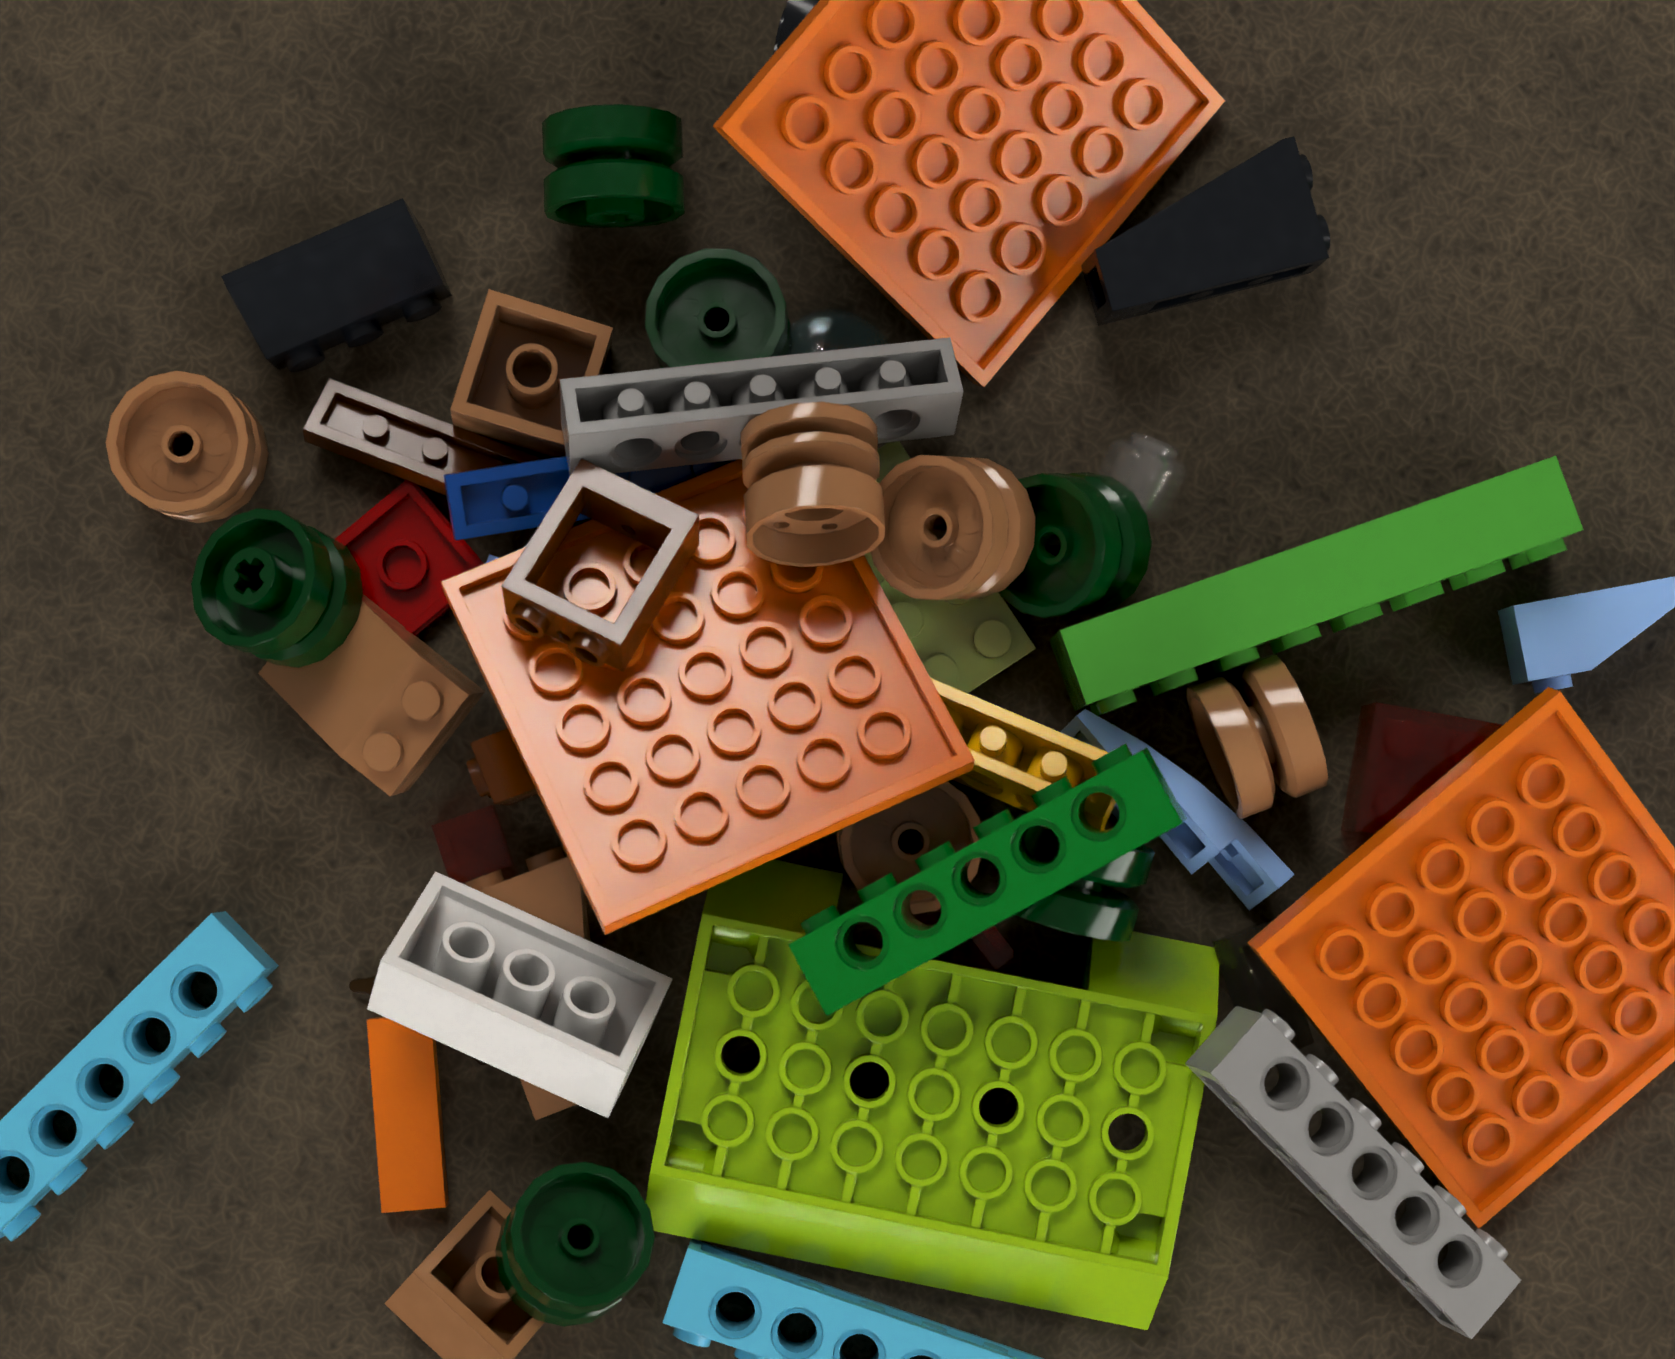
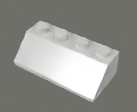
(518, 993)

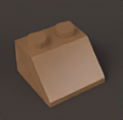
(457, 1293)

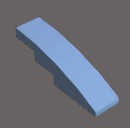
(1211, 828)

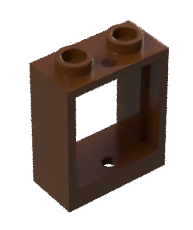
(628, 510)

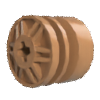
(812, 484)

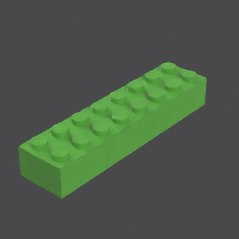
(1319, 582)

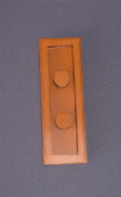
(407, 1117)

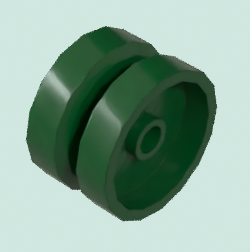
(613, 166)
(712, 293)
(1086, 547)
(276, 588)
(1087, 904)
(603, 1219)

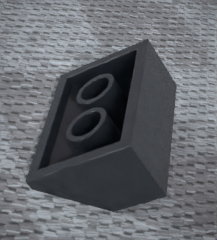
(339, 287)

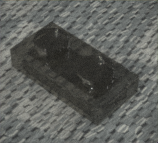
(1254, 985)

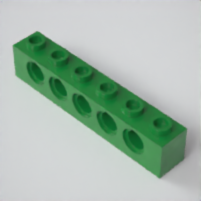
(844, 974)

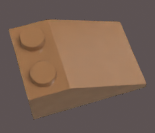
(379, 699)

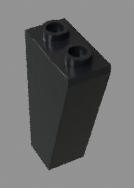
(1219, 240)

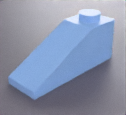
(1578, 631)

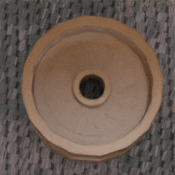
(152, 432)
(953, 528)
(1257, 736)
(871, 845)

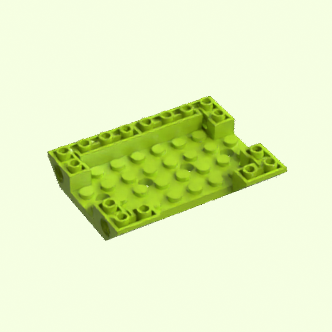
(917, 1176)

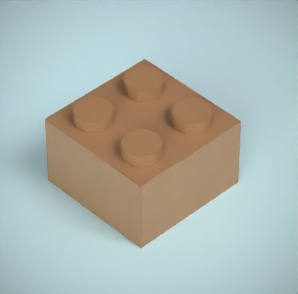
(516, 371)

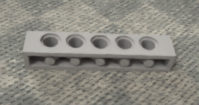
(700, 409)
(1234, 1066)

